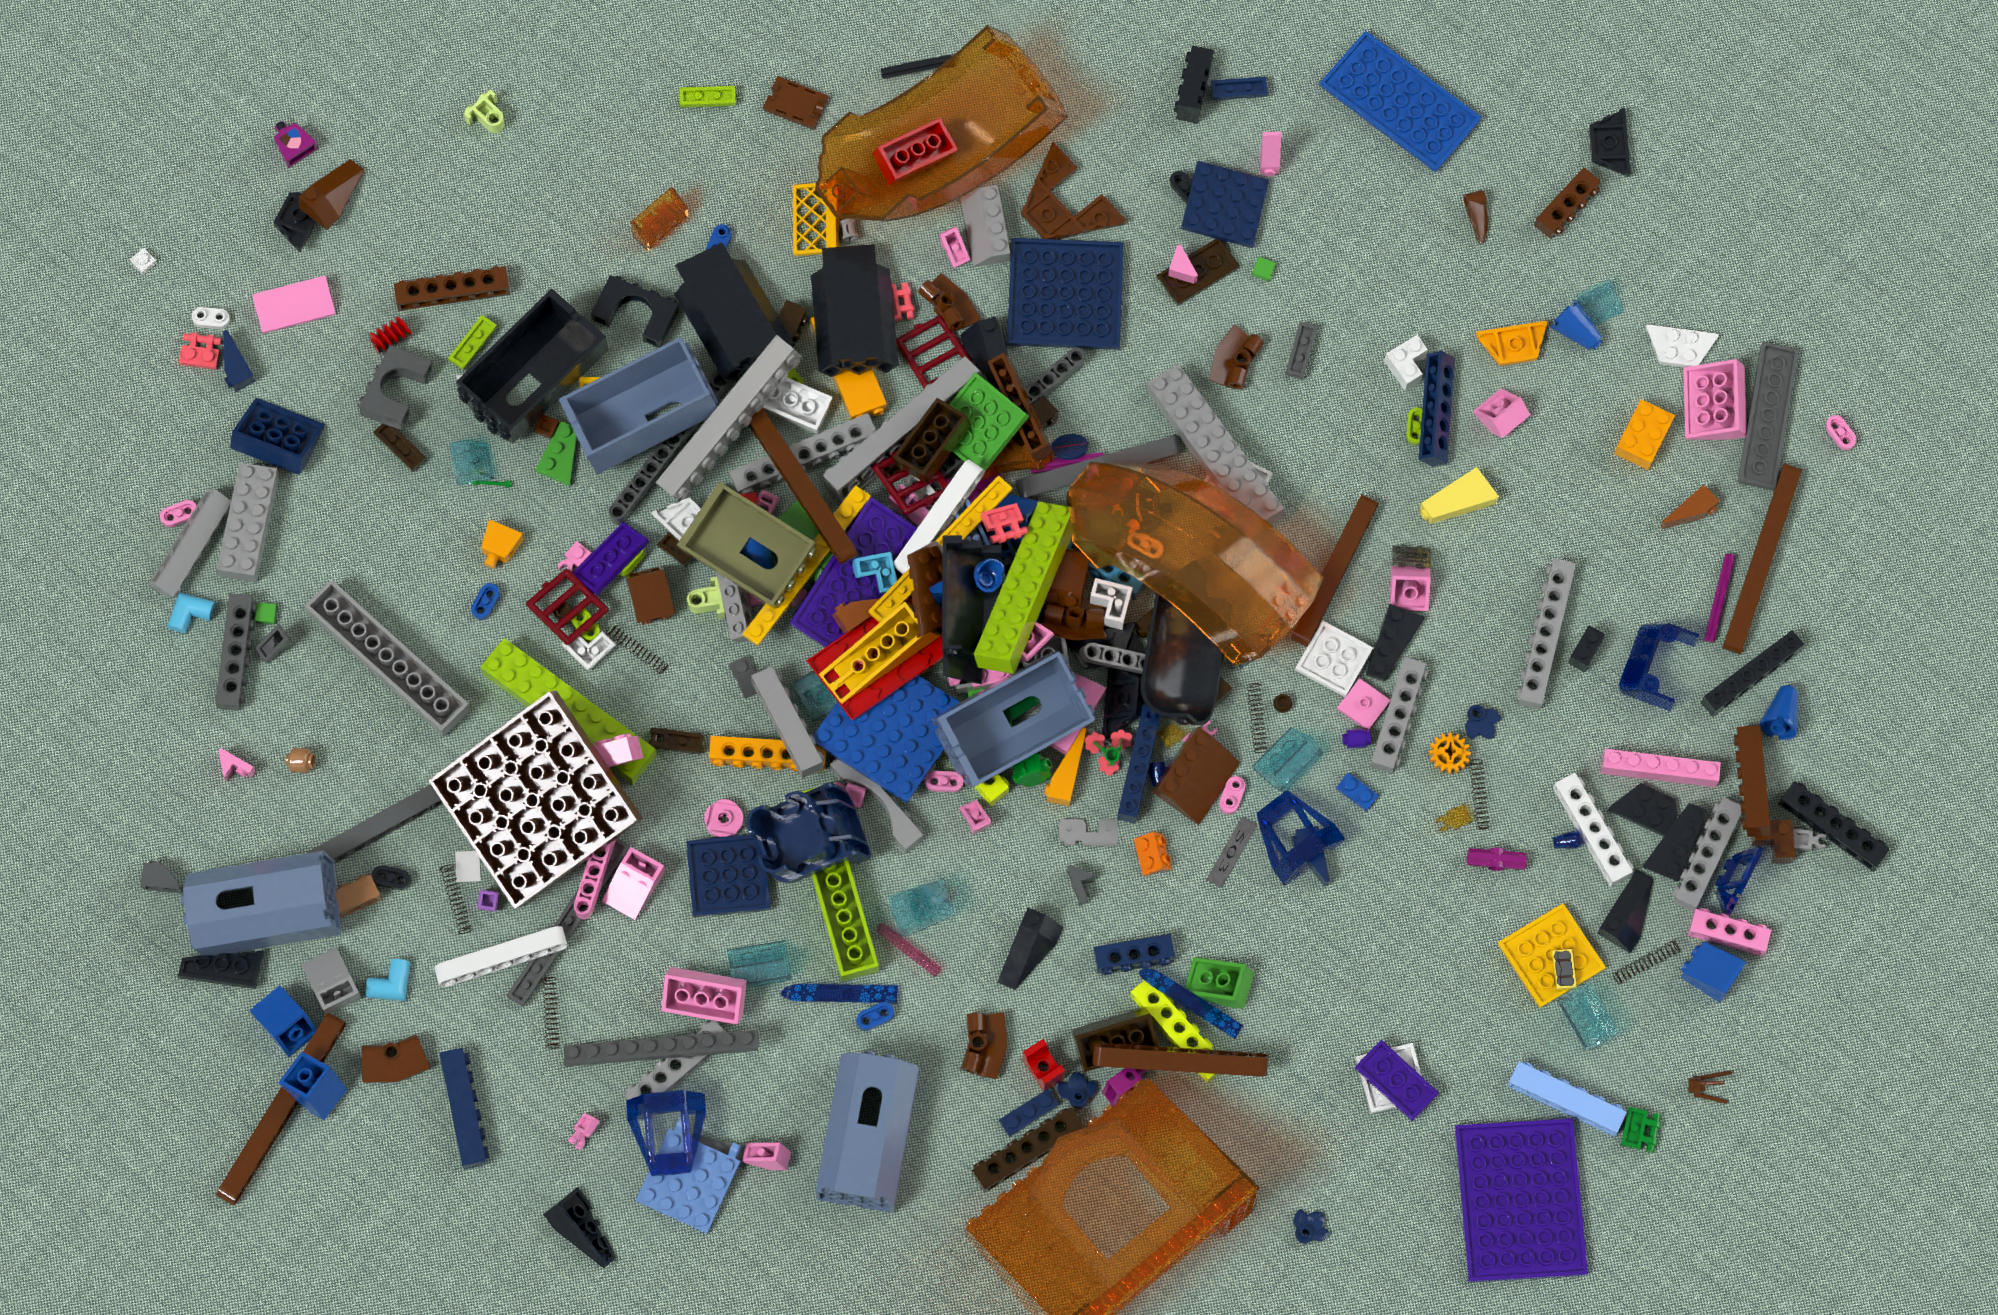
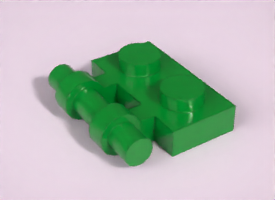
(1634, 1129)

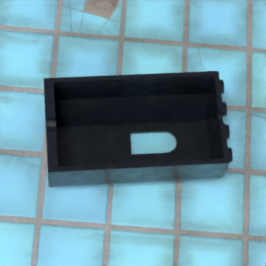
(548, 344)

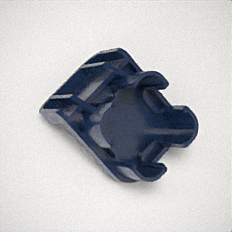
(808, 833)

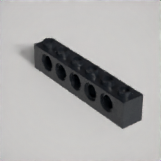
(1752, 673)
(1838, 836)

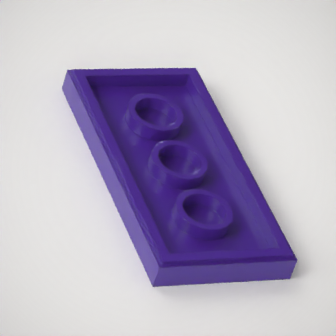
(611, 558)
(1396, 1080)

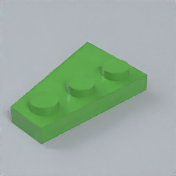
(559, 455)

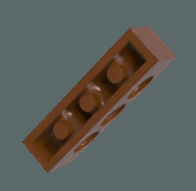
(1583, 180)

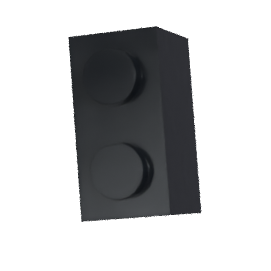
(1586, 648)

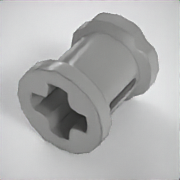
(848, 235)

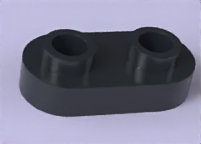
(1181, 189)
(392, 877)

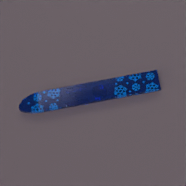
(841, 993)
(1191, 1001)

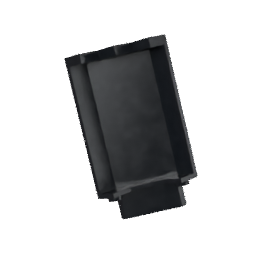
(728, 310)
(853, 312)
(964, 605)

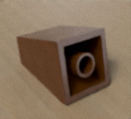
(1070, 580)
(650, 595)

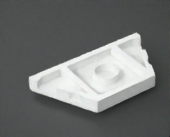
(1680, 346)
(677, 516)

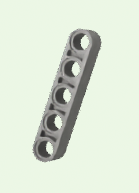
(1116, 657)

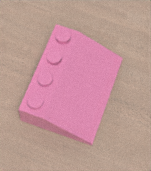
(1715, 401)

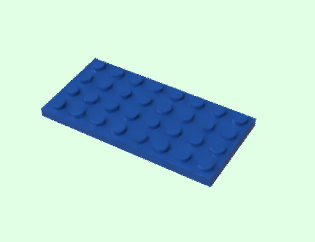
(1400, 101)

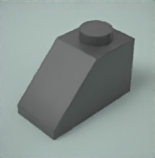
(158, 878)

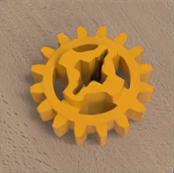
(1457, 753)

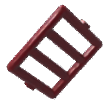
(909, 356)
(898, 495)
(556, 627)

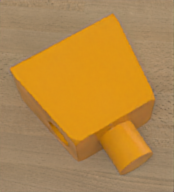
(500, 543)

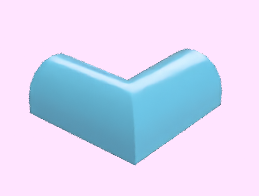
(878, 565)
(189, 606)
(395, 986)

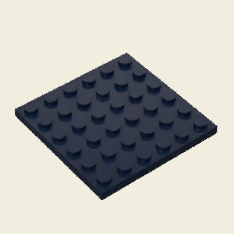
(1065, 293)

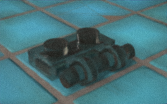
(1411, 556)

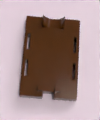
(795, 102)

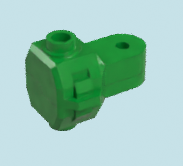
(1032, 770)

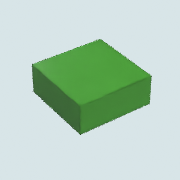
(1263, 269)
(265, 613)

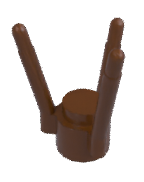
(1697, 1085)

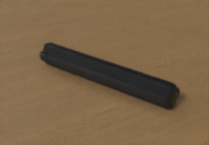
(913, 67)

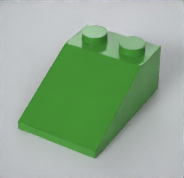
(1220, 982)

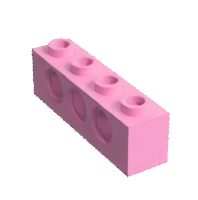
(1699, 930)

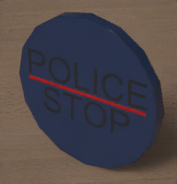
(1070, 446)

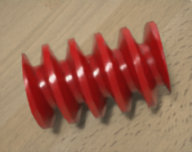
(389, 334)

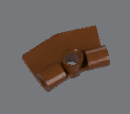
(949, 302)
(1225, 367)
(1075, 622)
(989, 1057)
(383, 1069)

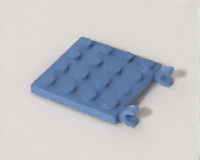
(694, 1195)

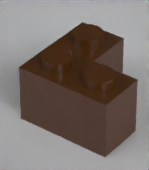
(1780, 840)

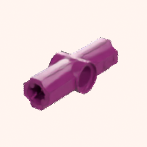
(1496, 859)

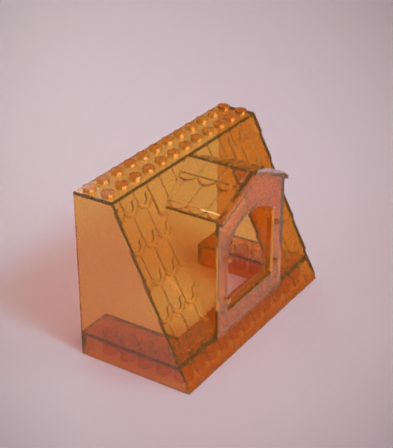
(1050, 1257)

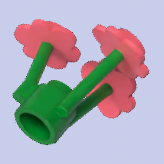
(1111, 753)

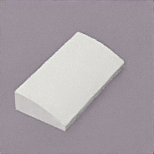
(799, 405)

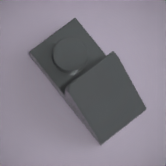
(273, 644)
(742, 673)
(1079, 878)

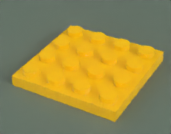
(1531, 953)

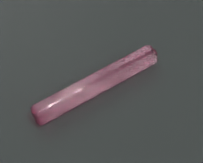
(908, 949)

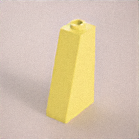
(1460, 497)

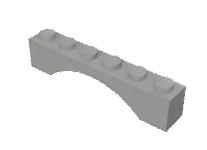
(905, 833)

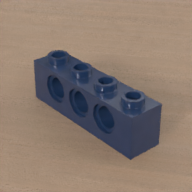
(1162, 944)

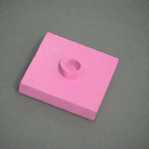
(1363, 704)

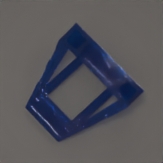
(1306, 850)
(1747, 858)
(667, 1102)

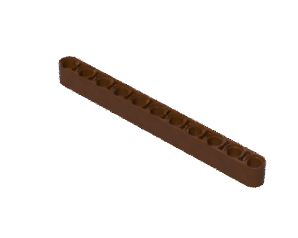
(802, 487)
(1762, 559)
(275, 1117)

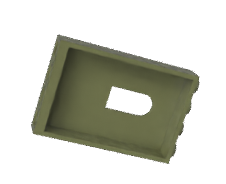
(724, 529)

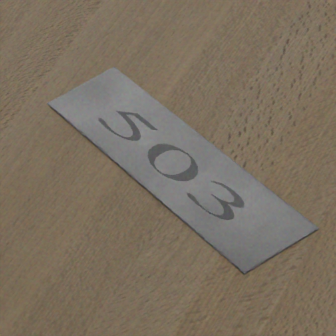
(1231, 852)

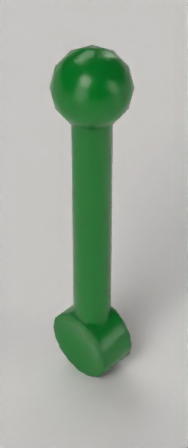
(507, 484)

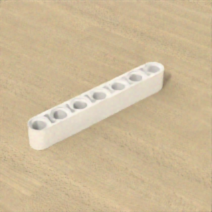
(942, 511)
(500, 956)

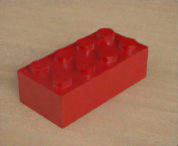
(914, 151)

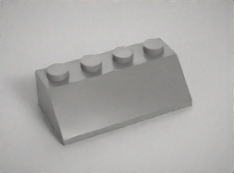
(985, 226)

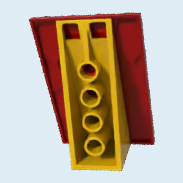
(876, 660)

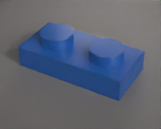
(1357, 792)

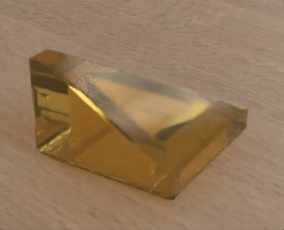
(1170, 735)

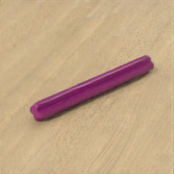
(1719, 598)

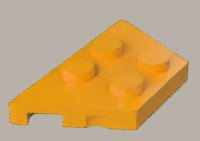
(1513, 343)

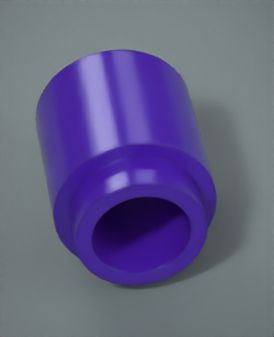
(1356, 738)

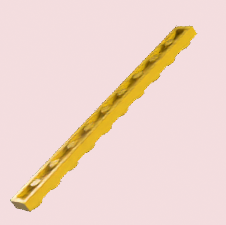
(963, 525)
(767, 616)

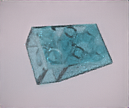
(921, 907)

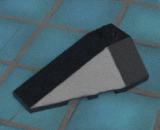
(1032, 943)

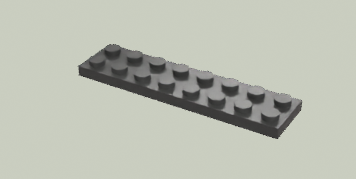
(1768, 416)

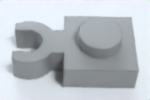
(1805, 840)

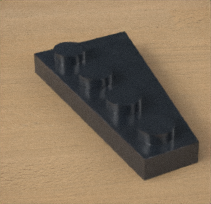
(1395, 634)
(1673, 850)
(224, 969)

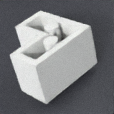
(1403, 362)
(1115, 598)

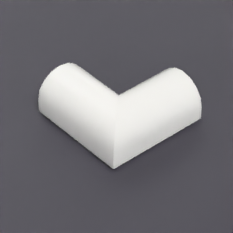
(590, 654)

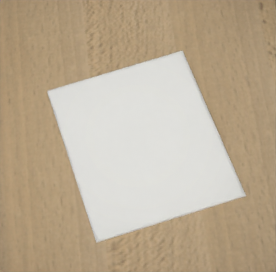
(467, 866)

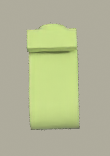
(485, 111)
(710, 598)

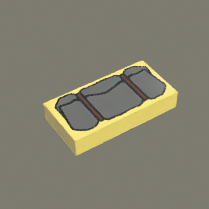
(1564, 969)

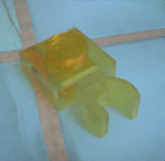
(1456, 818)

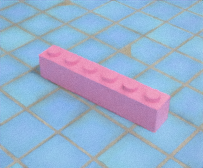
(1660, 768)

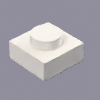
(143, 261)

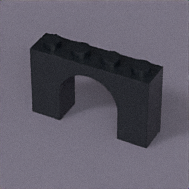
(618, 292)

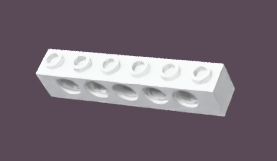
(1612, 873)

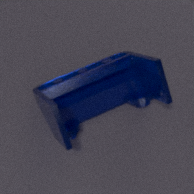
(1635, 678)

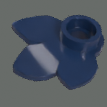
(1482, 725)
(1077, 1087)
(1311, 1224)

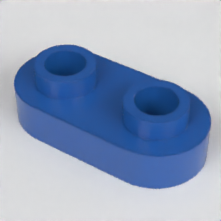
(716, 238)
(484, 602)
(874, 1016)

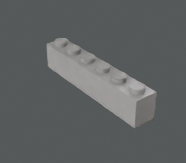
(190, 543)
(787, 722)

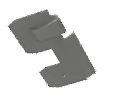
(1075, 830)

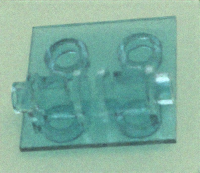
(1600, 302)

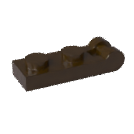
(676, 740)

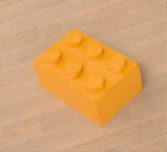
(1644, 434)

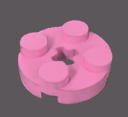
(717, 810)

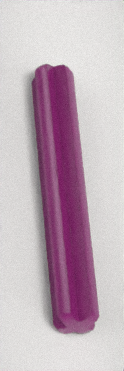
(1058, 463)

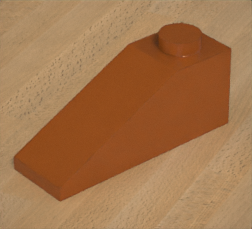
(1696, 507)
(852, 614)

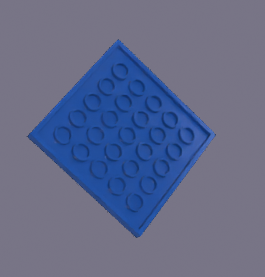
(891, 741)

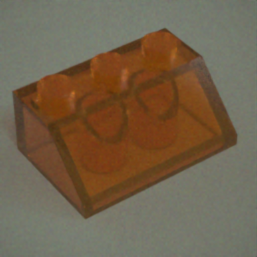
(659, 219)

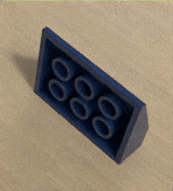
(276, 436)

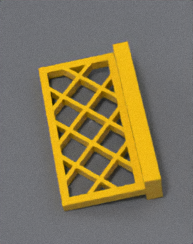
(831, 222)

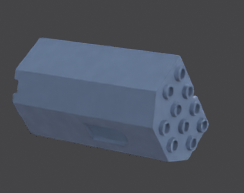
(614, 408)
(980, 736)
(291, 902)
(863, 1161)

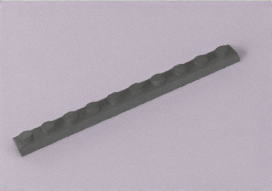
(538, 967)
(661, 1048)

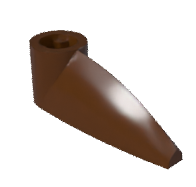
(1477, 212)

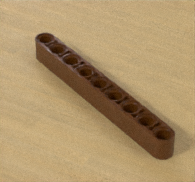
(1335, 569)
(1180, 1059)

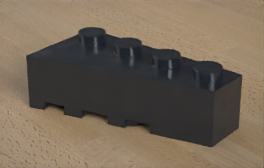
(1194, 84)

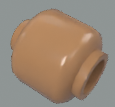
(300, 760)

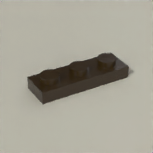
(400, 446)

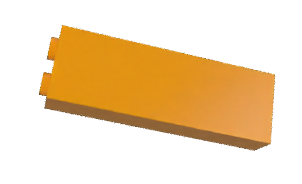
(859, 392)

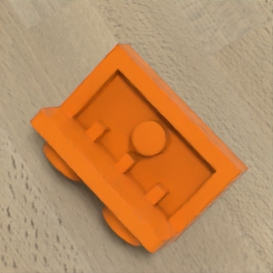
(1152, 853)

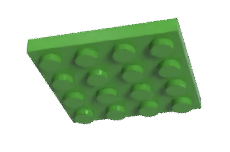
(992, 421)

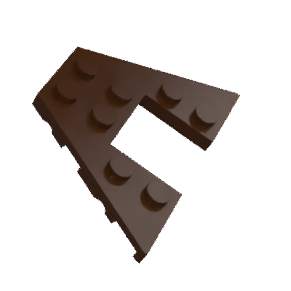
(1050, 216)
(926, 572)

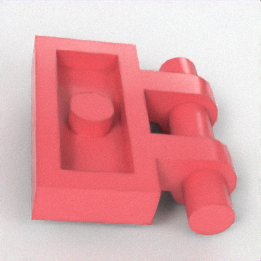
(908, 308)
(199, 356)
(1004, 517)

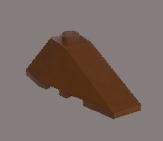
(330, 194)

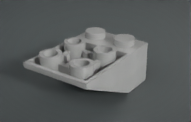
(331, 981)

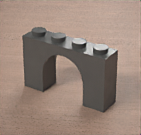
(394, 364)

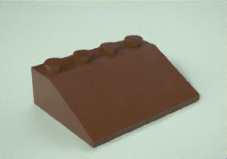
(1196, 775)

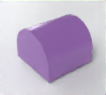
(488, 900)

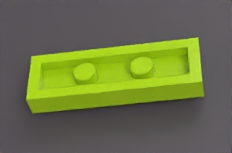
(707, 96)
(472, 342)

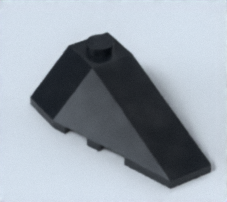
(982, 343)
(1626, 918)
(576, 1223)

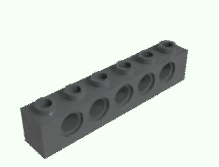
(236, 604)

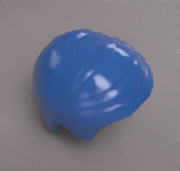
(989, 575)

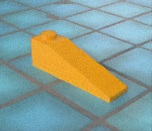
(1063, 780)

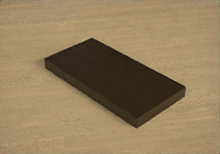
(1210, 263)

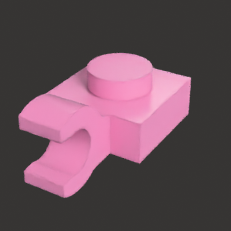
(856, 792)
(584, 1127)

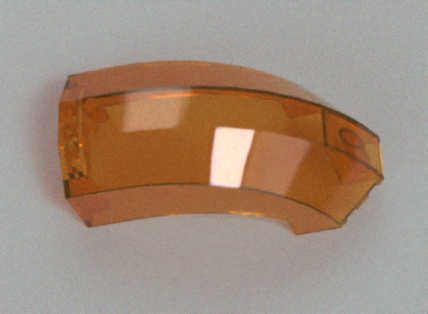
(991, 106)
(1196, 551)

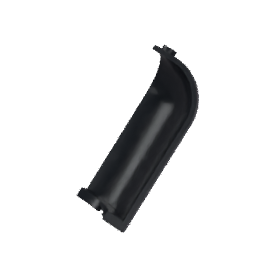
(1180, 667)

